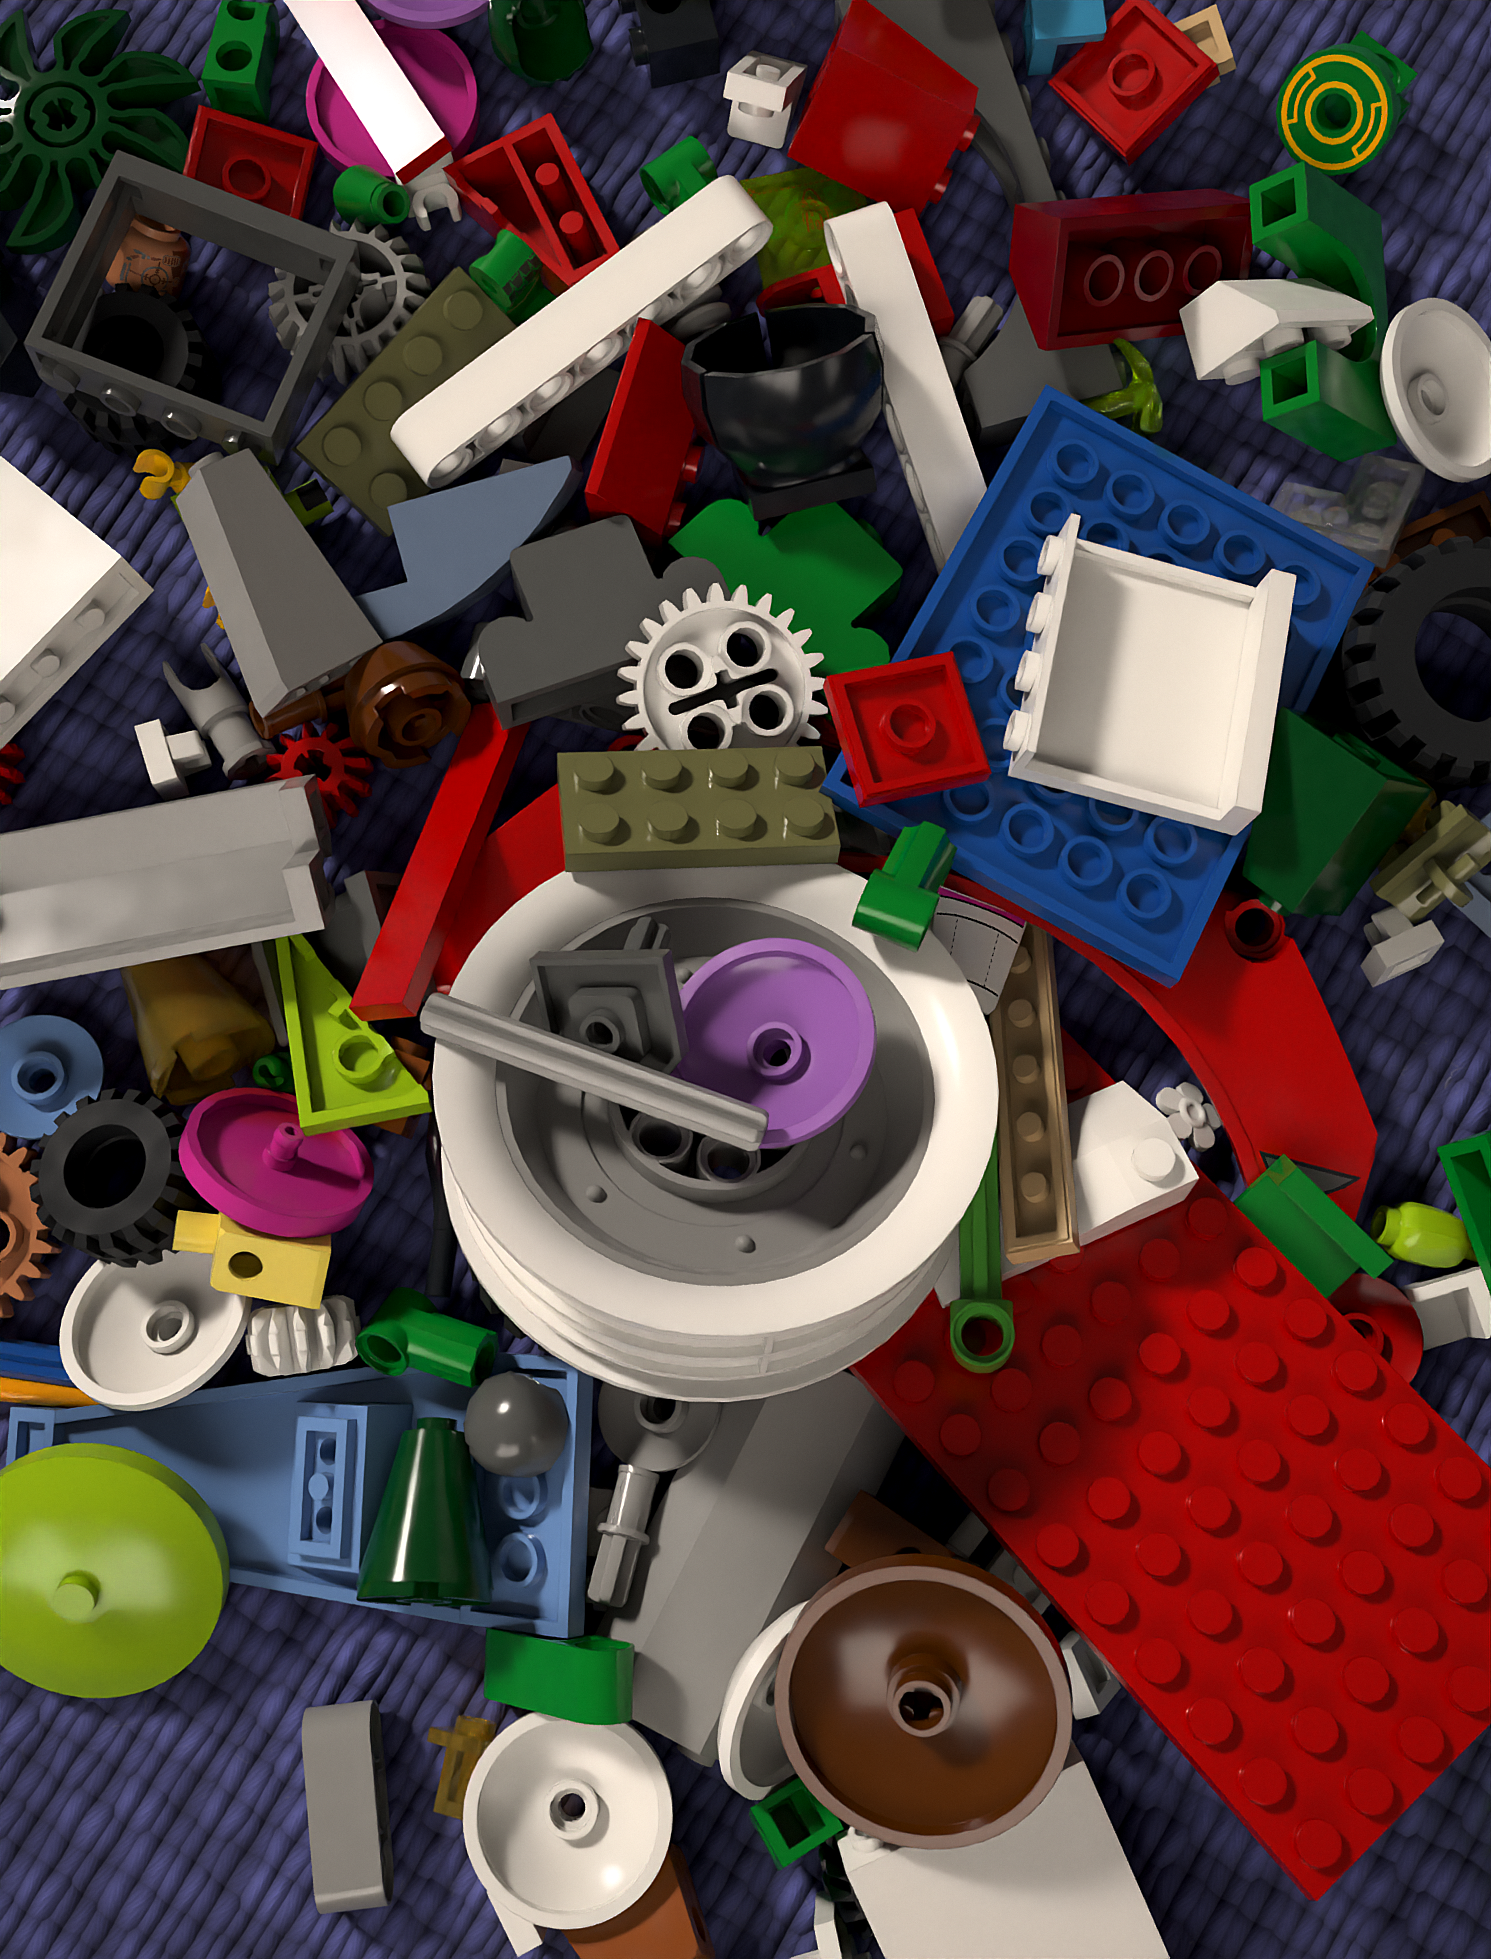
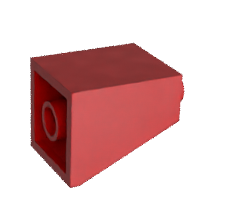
(885, 113)

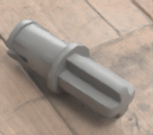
(969, 336)
(622, 1536)

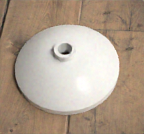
(1439, 388)
(123, 1323)
(748, 1733)
(558, 1865)

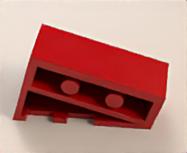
(540, 195)

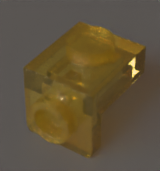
(464, 1748)

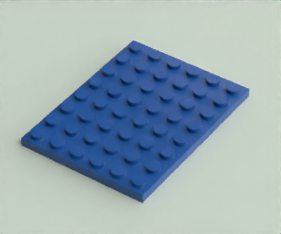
(1081, 863)

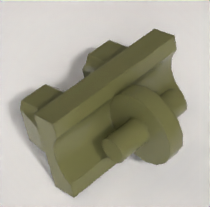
(1436, 864)

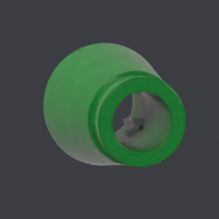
(369, 197)

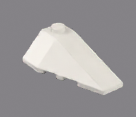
(1122, 1171)

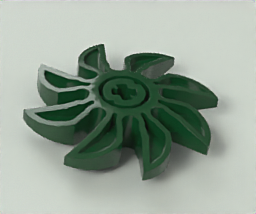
(75, 118)

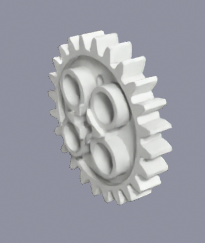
(703, 636)

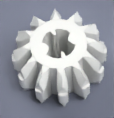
(302, 1339)

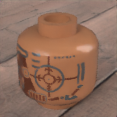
(151, 256)

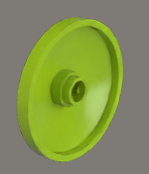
(105, 1570)

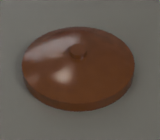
(924, 1701)

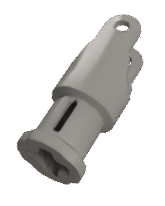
(223, 717)

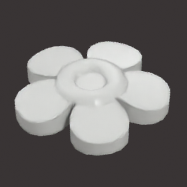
(1188, 1116)

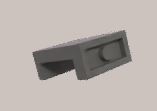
(340, 946)

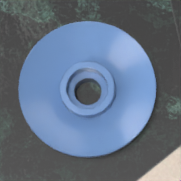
(38, 1048)

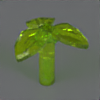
(1138, 397)

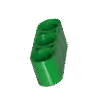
(570, 1679)

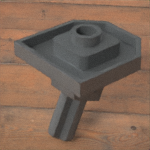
(617, 998)

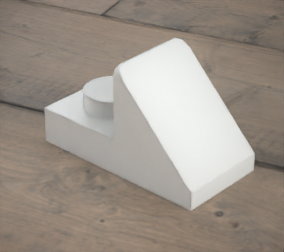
(763, 97)

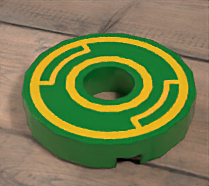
(1374, 105)

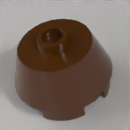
(403, 703)

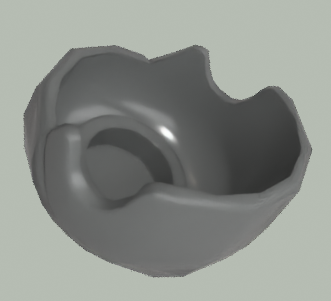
(515, 1425)

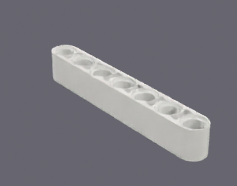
(581, 332)
(917, 388)

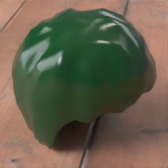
(540, 38)

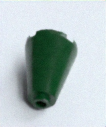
(429, 1526)

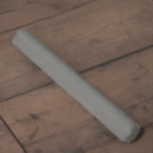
(595, 1071)

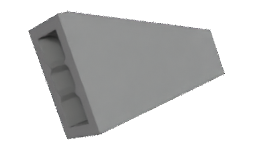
(270, 583)

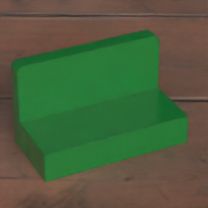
(1309, 1227)

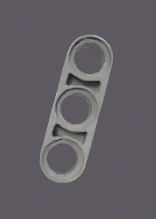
(347, 1807)

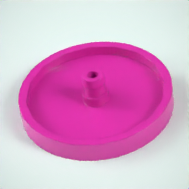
(436, 73)
(261, 1170)

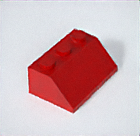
(647, 443)

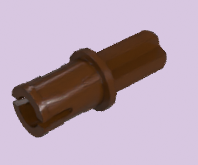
(309, 708)

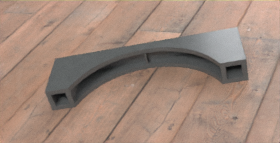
(1012, 371)

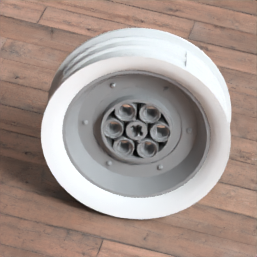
(653, 1260)

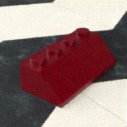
(1124, 262)

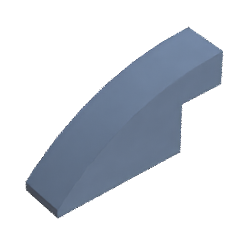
(461, 543)

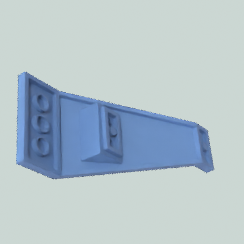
(305, 1466)

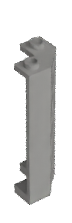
(163, 881)
(744, 1545)

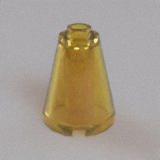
(192, 1027)

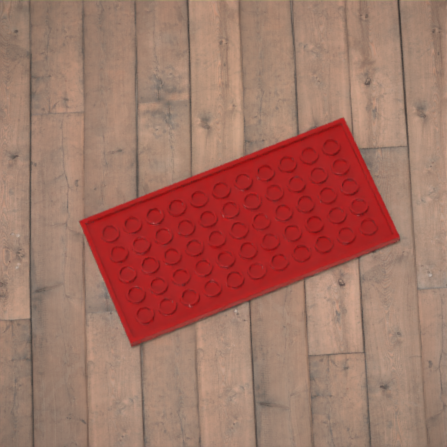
(1226, 1512)

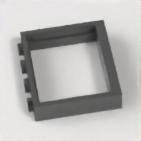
(225, 220)

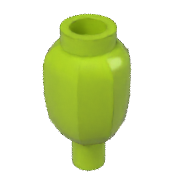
(1421, 1235)

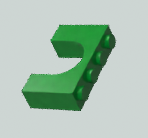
(1335, 238)

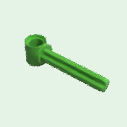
(982, 1274)

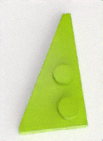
(339, 1063)

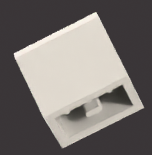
(1253, 320)

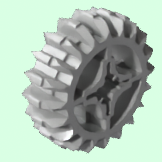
(378, 298)

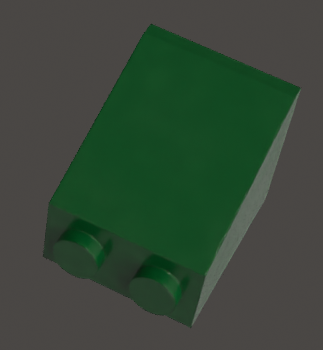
(1324, 816)

